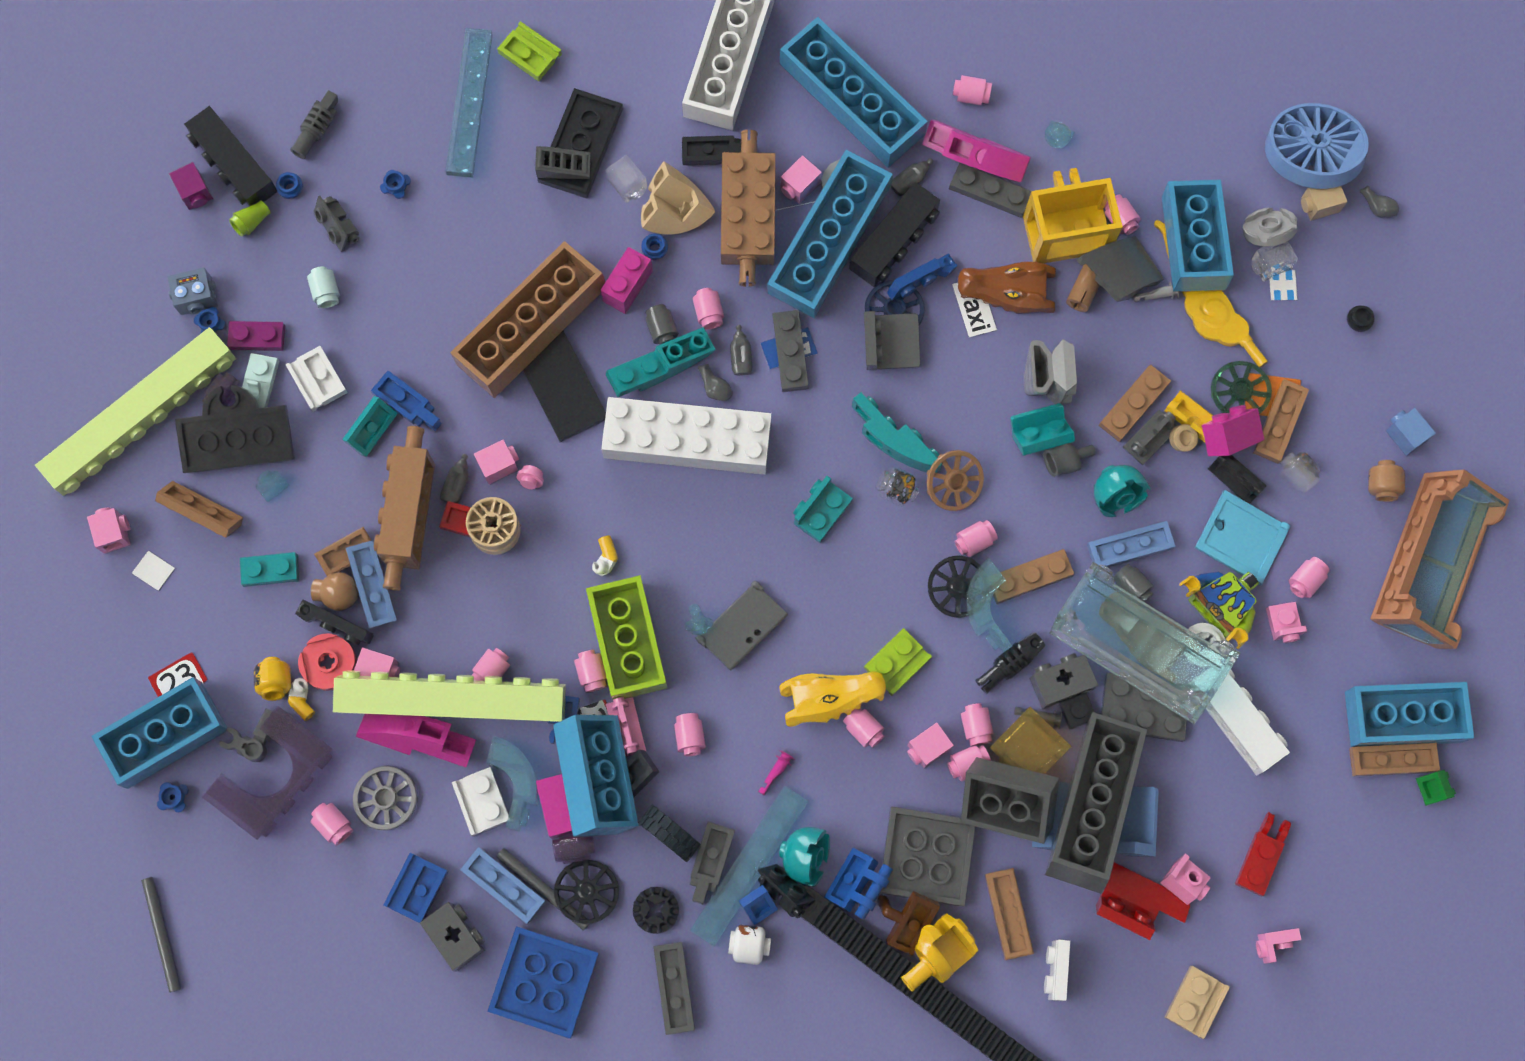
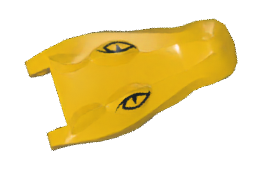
(828, 696)

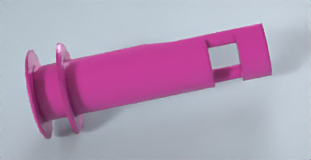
(778, 768)

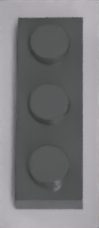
(990, 190)
(790, 351)
(674, 988)

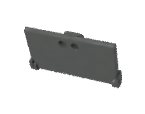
(739, 623)

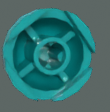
(1119, 489)
(804, 854)

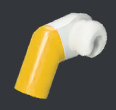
(607, 559)
(297, 699)

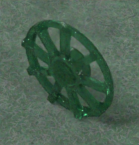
(1241, 388)

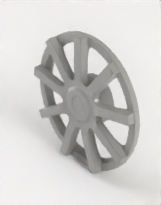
(385, 798)

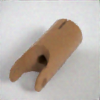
(1083, 290)

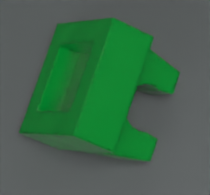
(1435, 787)

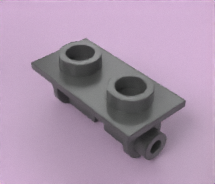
(339, 232)
(1150, 436)

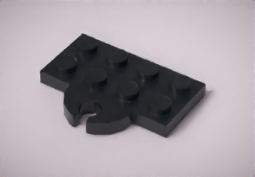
(233, 433)

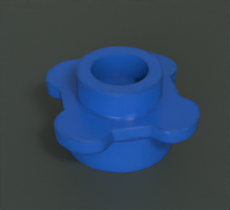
(390, 178)
(207, 315)
(165, 793)

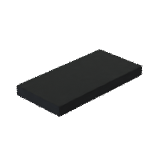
(586, 128)
(564, 389)

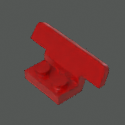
(1136, 900)

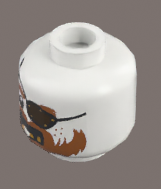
(749, 944)

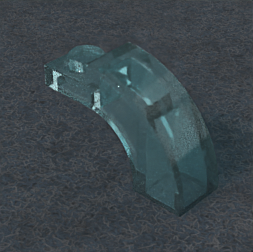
(978, 601)
(512, 761)

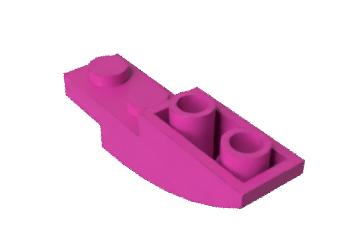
(976, 151)
(417, 733)

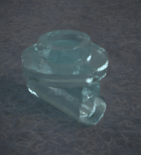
(1058, 134)
(271, 484)
(699, 623)

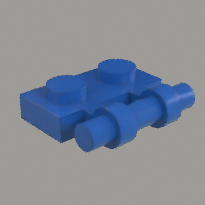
(852, 879)

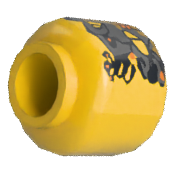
(272, 678)

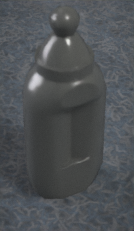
(913, 173)
(740, 353)
(455, 481)

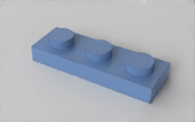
(1131, 545)
(370, 583)
(503, 885)

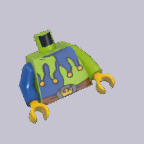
(1224, 602)

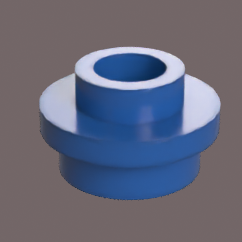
(289, 178)
(653, 239)

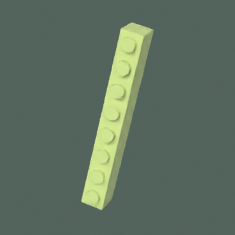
(135, 412)
(449, 697)

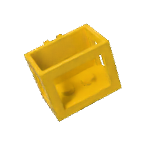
(1070, 218)

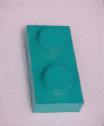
(370, 426)
(269, 569)

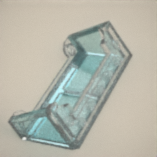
(1143, 644)

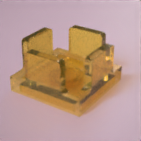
(1030, 744)

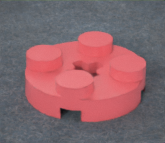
(314, 653)

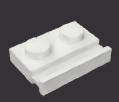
(316, 378)
(481, 801)
(1058, 957)

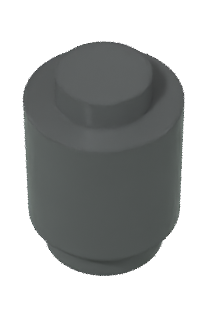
(661, 324)
(1134, 582)

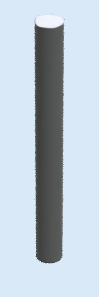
(535, 882)
(160, 934)

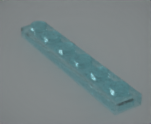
(469, 102)
(744, 871)

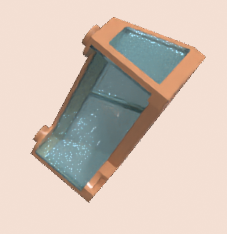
(1437, 557)

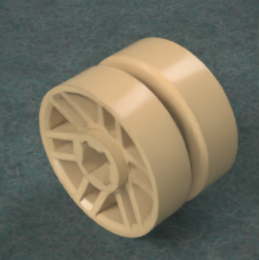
(495, 512)

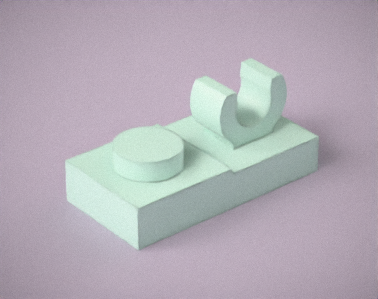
(261, 377)

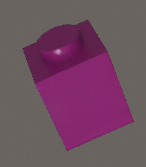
(191, 186)

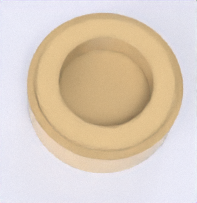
(1183, 438)

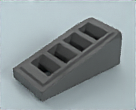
(552, 154)

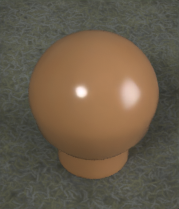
(336, 591)

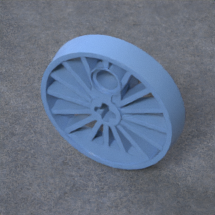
(1315, 147)

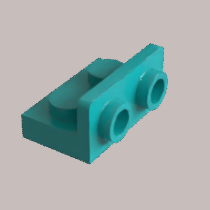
(1041, 429)
(821, 509)

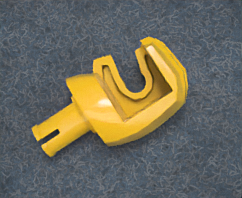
(941, 951)

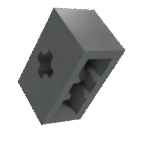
(1051, 691)
(438, 929)

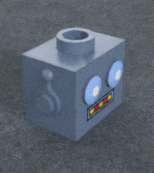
(192, 291)

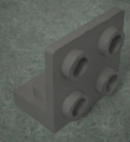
(891, 341)

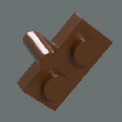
(915, 915)

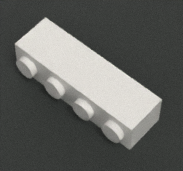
(1246, 726)

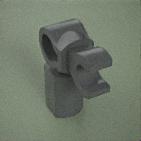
(250, 748)

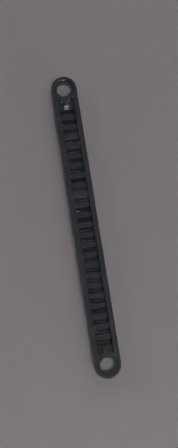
(929, 995)

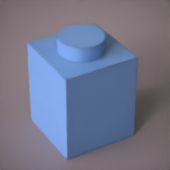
(1409, 430)

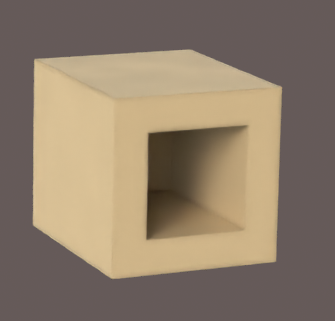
(1323, 202)

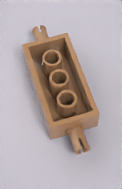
(748, 208)
(405, 508)

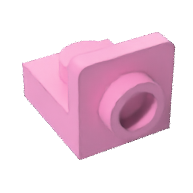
(1285, 622)
(1281, 939)

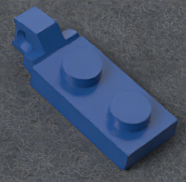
(922, 275)
(406, 401)

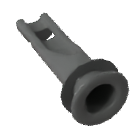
(1050, 718)

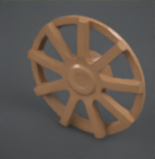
(954, 480)

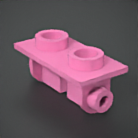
(629, 724)

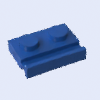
(416, 888)

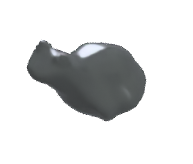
(1380, 205)
(715, 387)

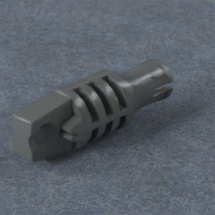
(315, 124)

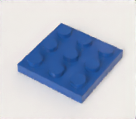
(543, 982)

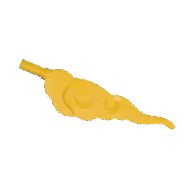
(1215, 317)

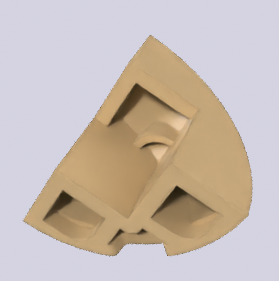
(674, 203)

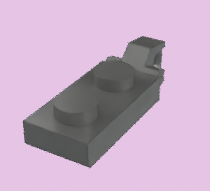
(710, 860)

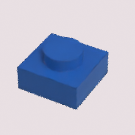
(758, 905)

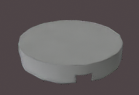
(1270, 227)

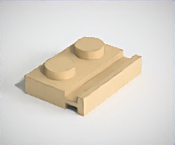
(1196, 1002)

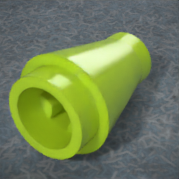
(249, 218)

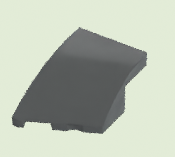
(1122, 268)

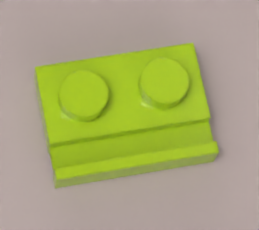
(529, 51)
(898, 661)

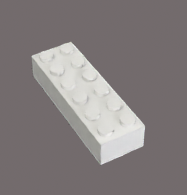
(726, 61)
(686, 435)

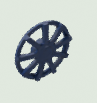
(894, 306)

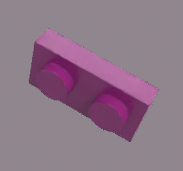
(256, 336)

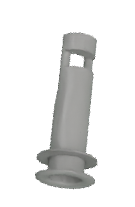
(1157, 293)

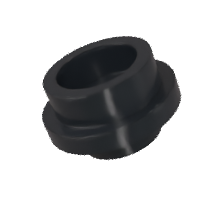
(1360, 318)

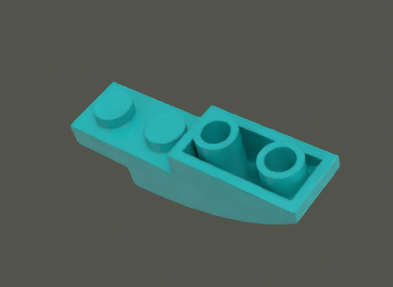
(661, 364)
(901, 445)

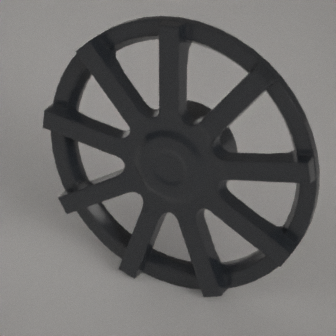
(955, 586)
(586, 891)

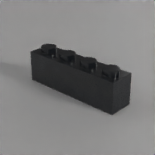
(230, 157)
(895, 234)

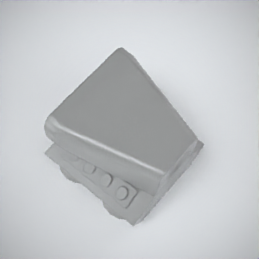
(1051, 373)

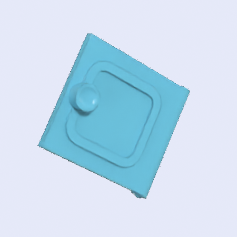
(1248, 536)

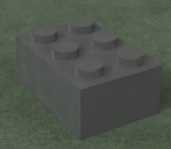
(1009, 800)

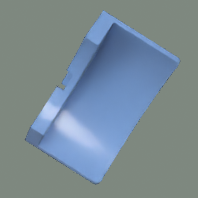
(1139, 826)

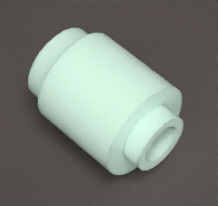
(323, 287)

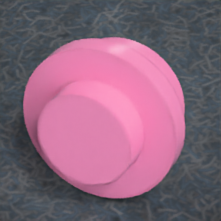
(530, 477)

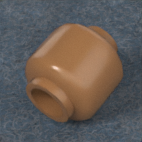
(1386, 481)

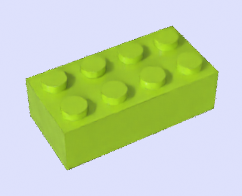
(626, 638)

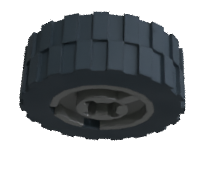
(669, 833)

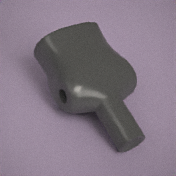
(1066, 458)

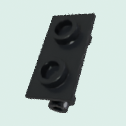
(1237, 477)
(779, 883)

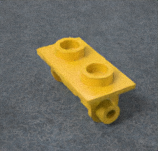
(1189, 412)

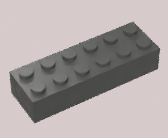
(1096, 803)

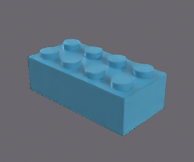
(1197, 235)
(1409, 714)
(159, 733)
(595, 775)

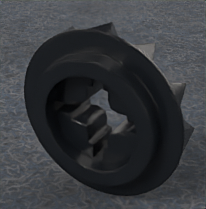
(669, 910)

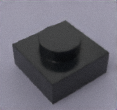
(1076, 710)

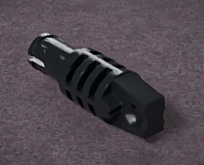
(1011, 661)

